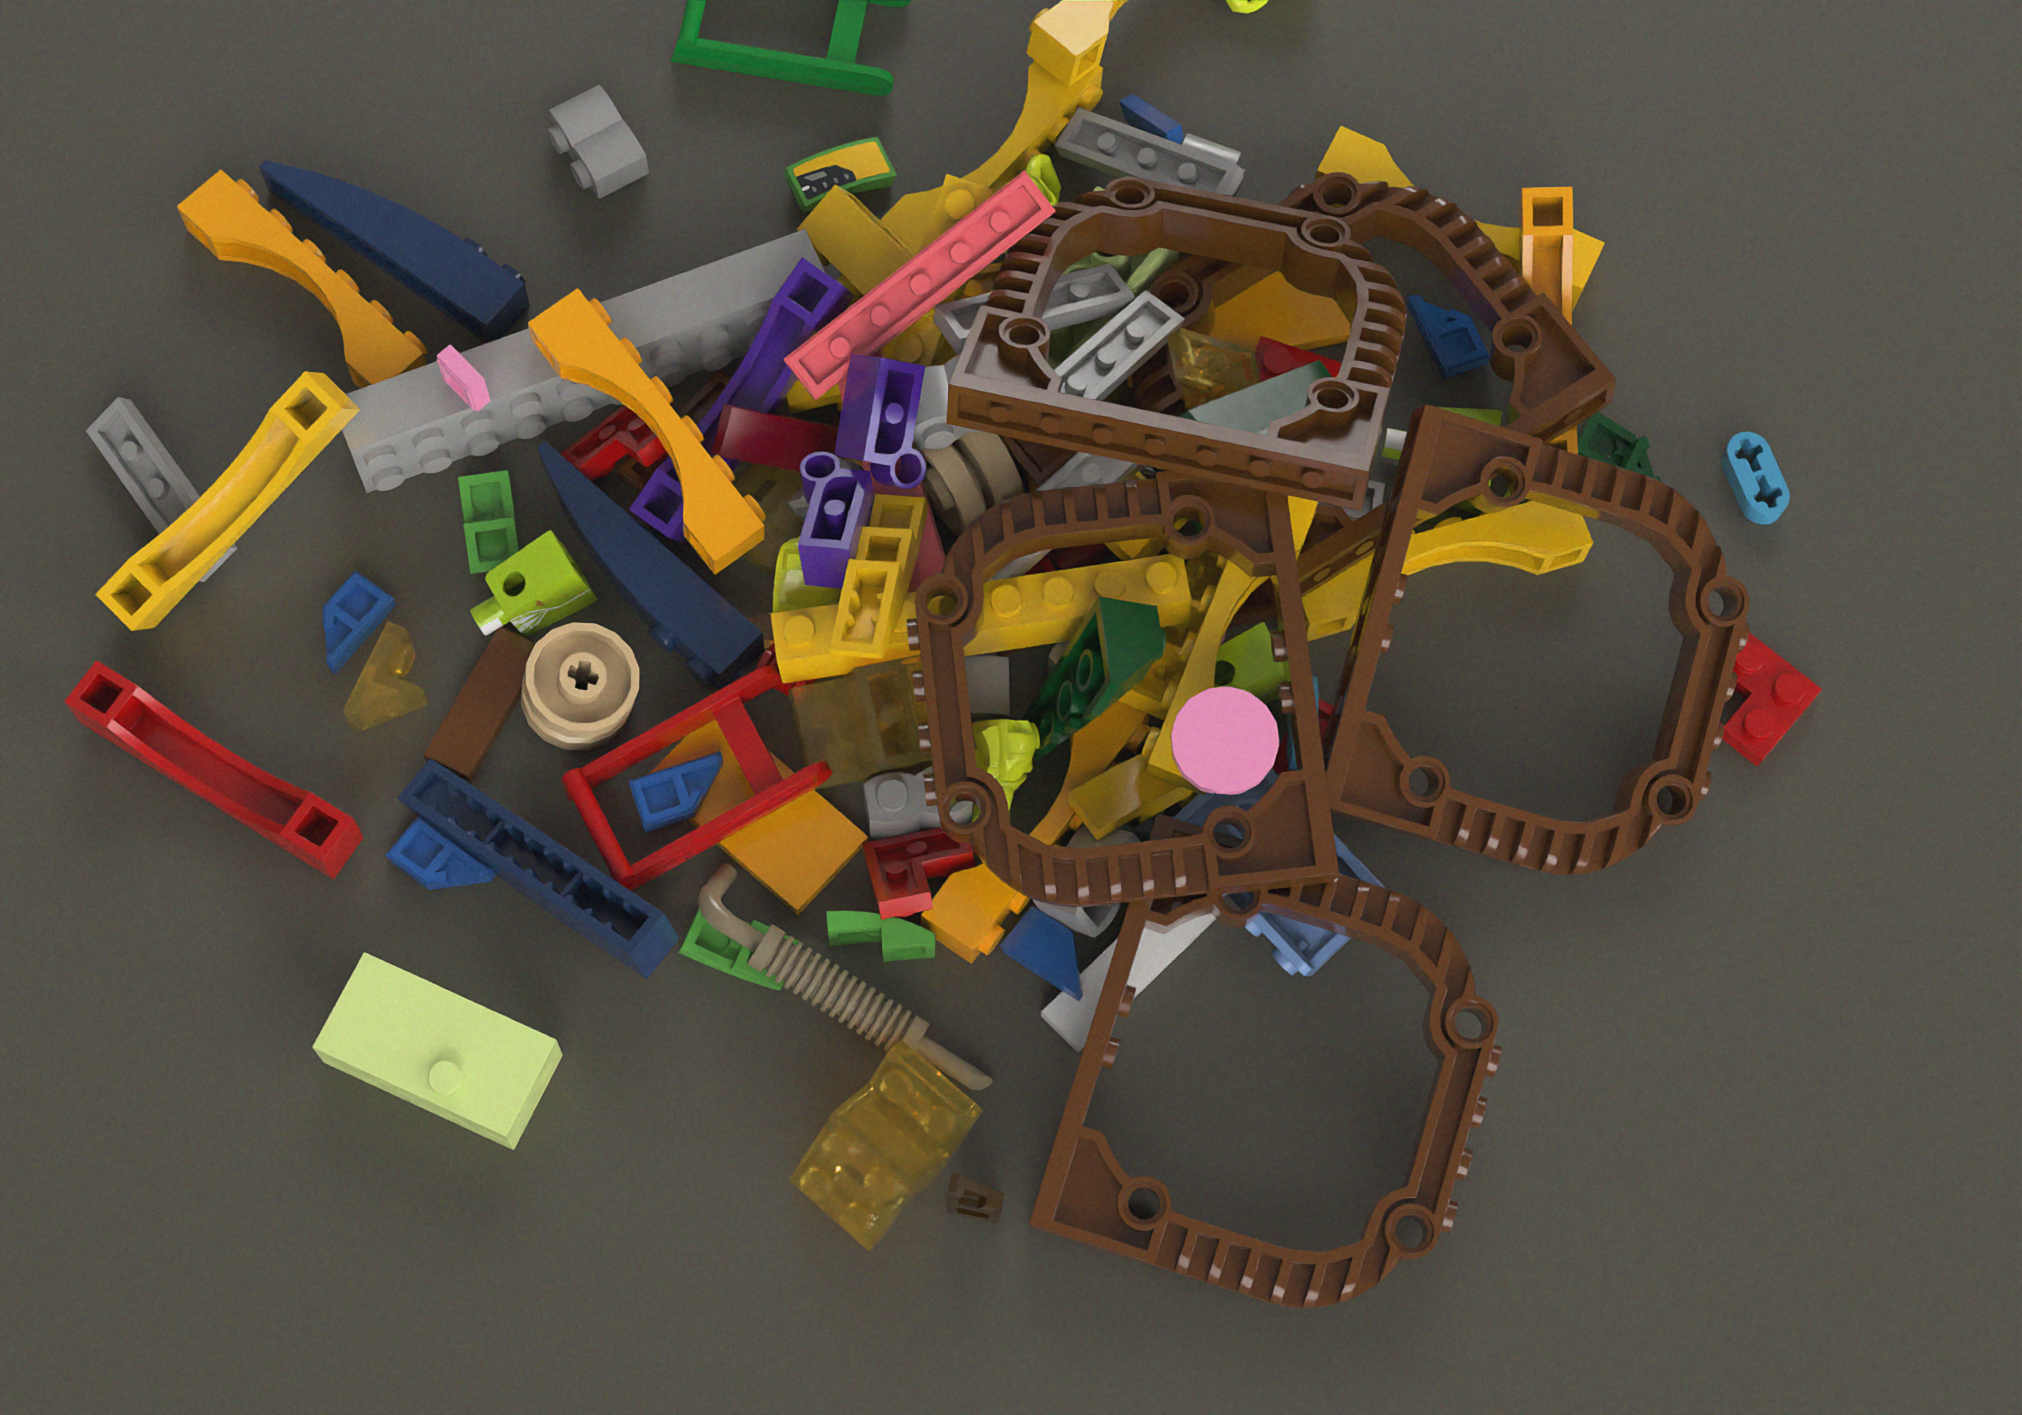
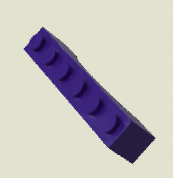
(761, 382)

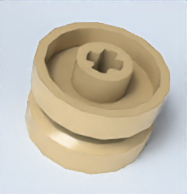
(969, 478)
(586, 657)

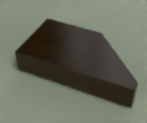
(973, 1199)

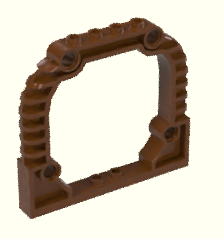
(1552, 380)
(1313, 454)
(1368, 771)
(1283, 835)
(1089, 1192)

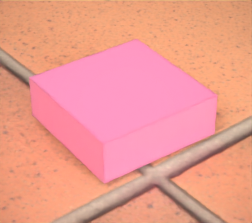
(463, 378)

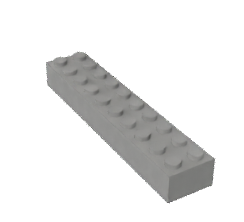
(675, 325)

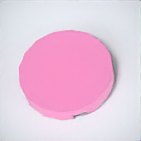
(1224, 740)

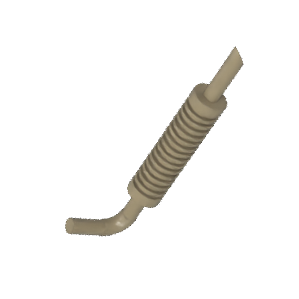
(829, 986)

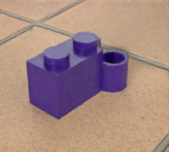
(881, 418)
(837, 510)

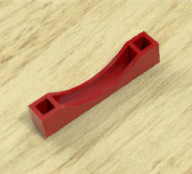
(173, 747)

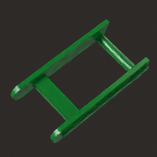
(834, 72)

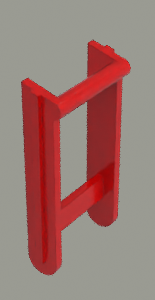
(747, 746)

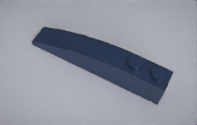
(408, 247)
(654, 582)
(543, 869)

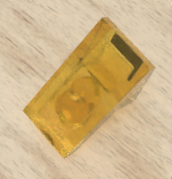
(1210, 367)
(379, 692)

